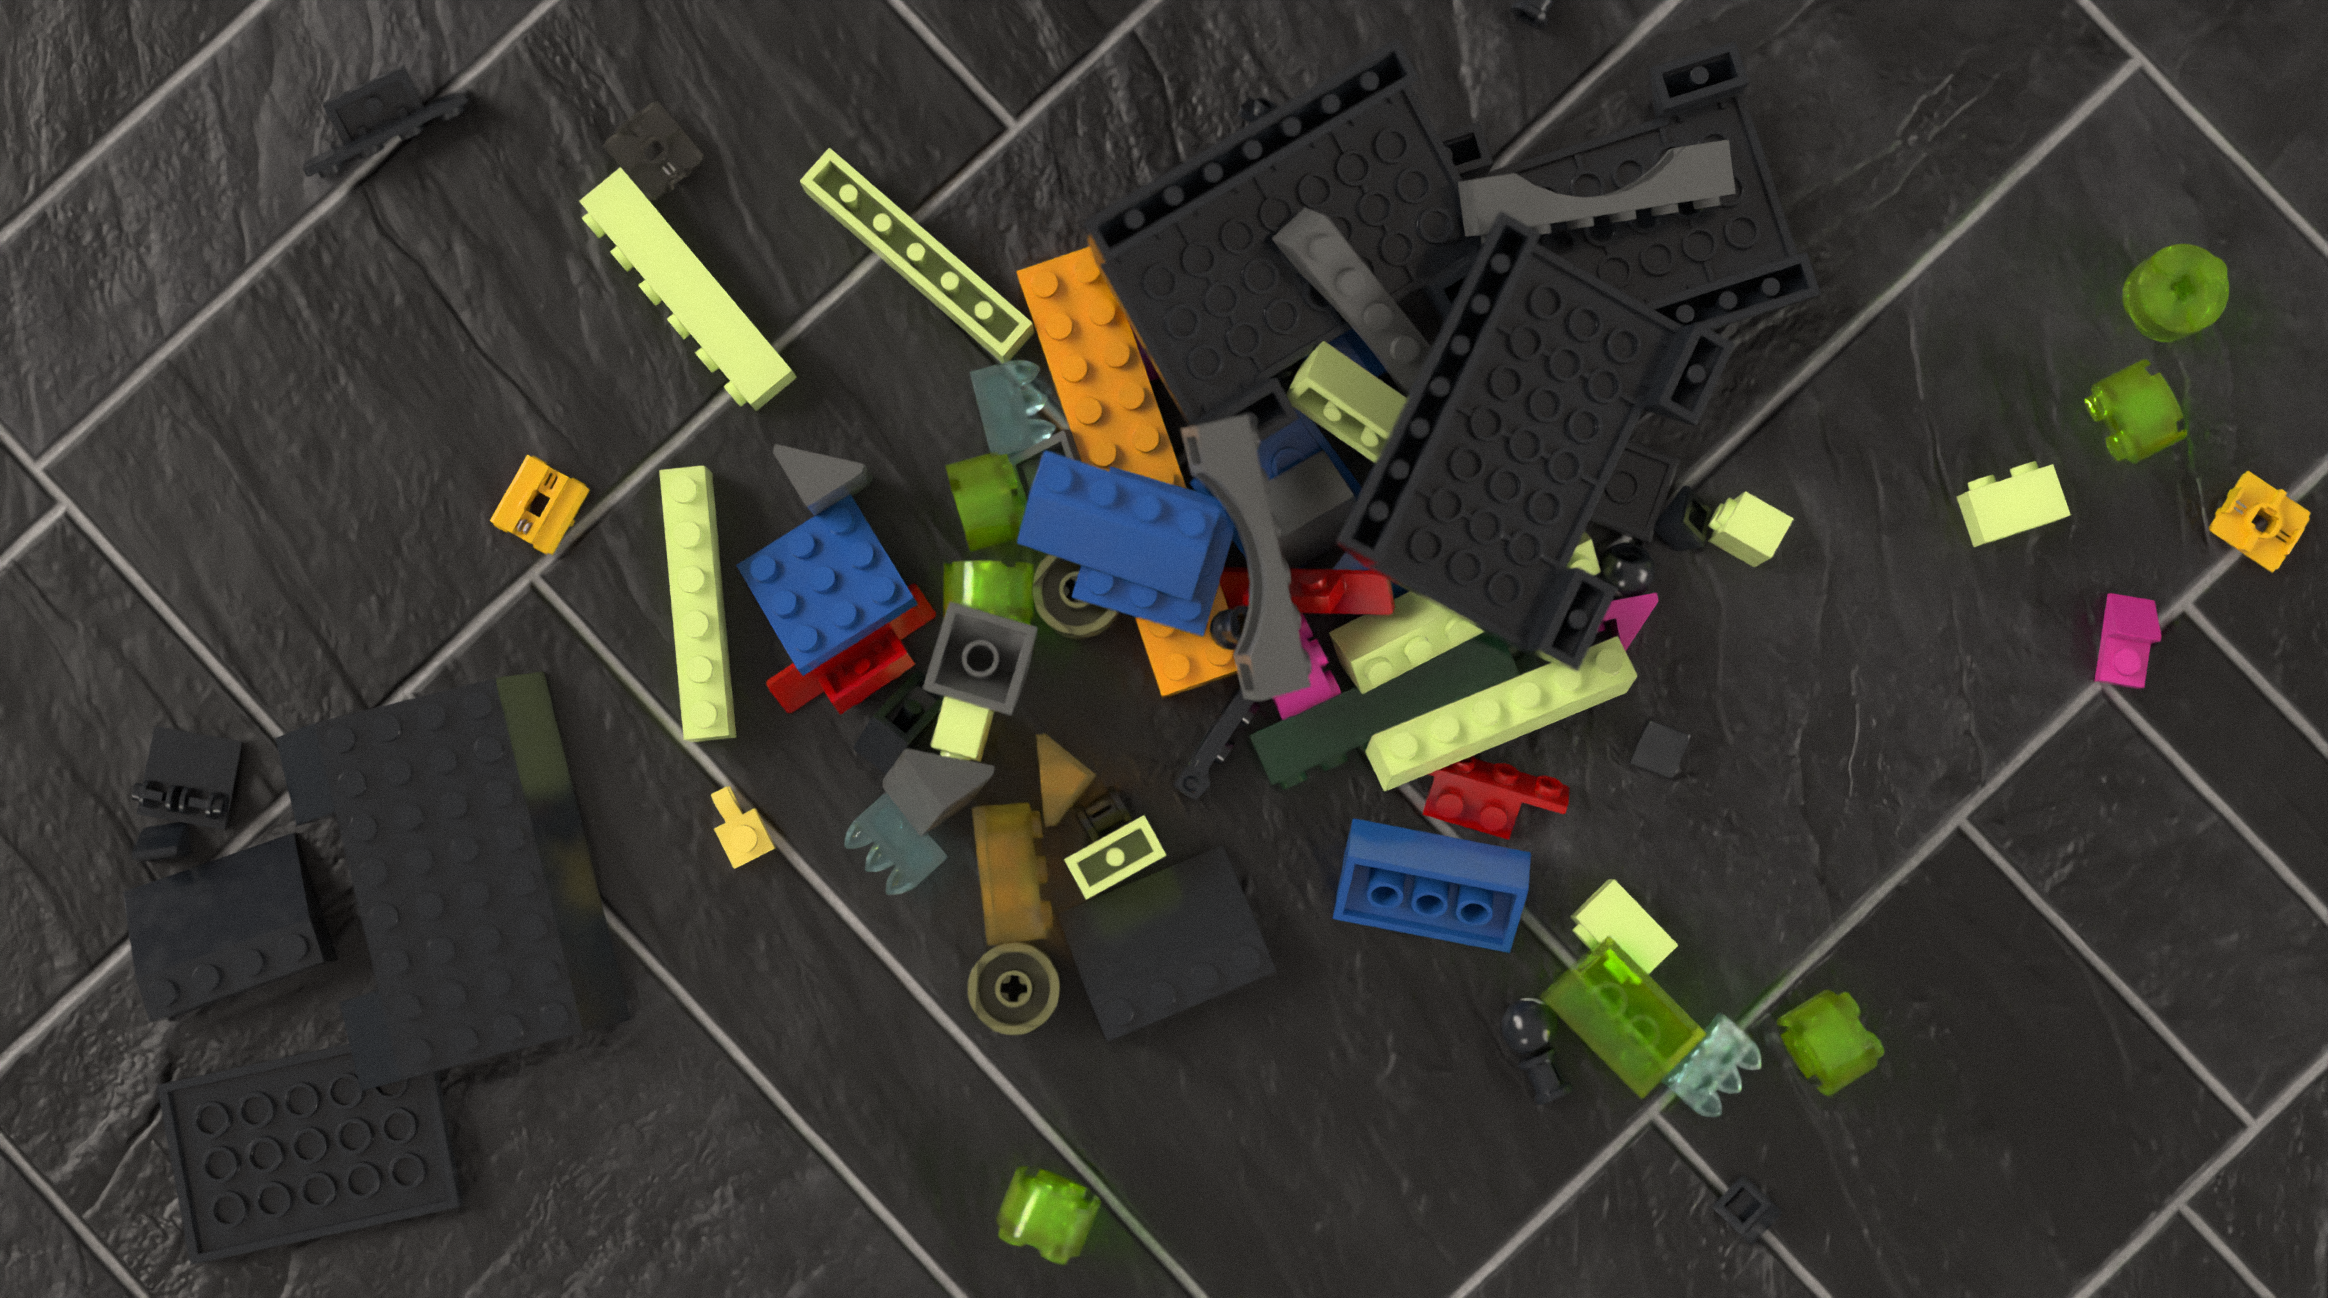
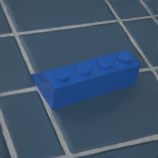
(1118, 525)
(1432, 885)

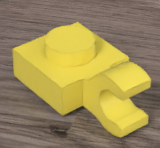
(743, 834)

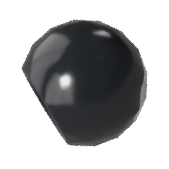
(1627, 568)
(1529, 1025)

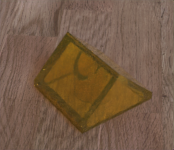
(1062, 780)

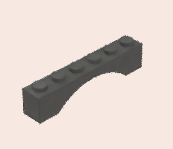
(1682, 175)
(1355, 293)
(1270, 649)

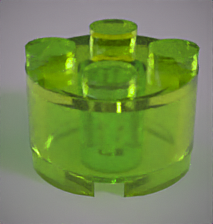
(2197, 278)
(2137, 412)
(984, 499)
(991, 588)
(1830, 1040)
(1046, 1214)

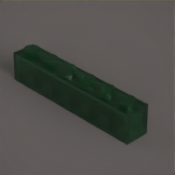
(1350, 719)

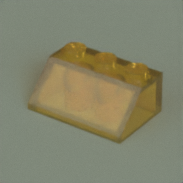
(1011, 872)

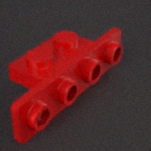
(1320, 590)
(858, 669)
(1490, 795)

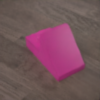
(1628, 616)
(2126, 639)

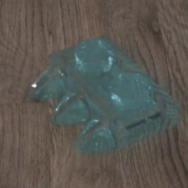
(1007, 408)
(895, 844)
(1713, 1067)

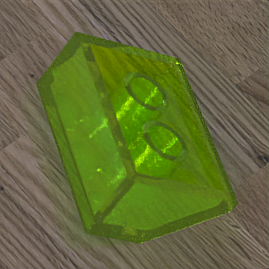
(1623, 1016)

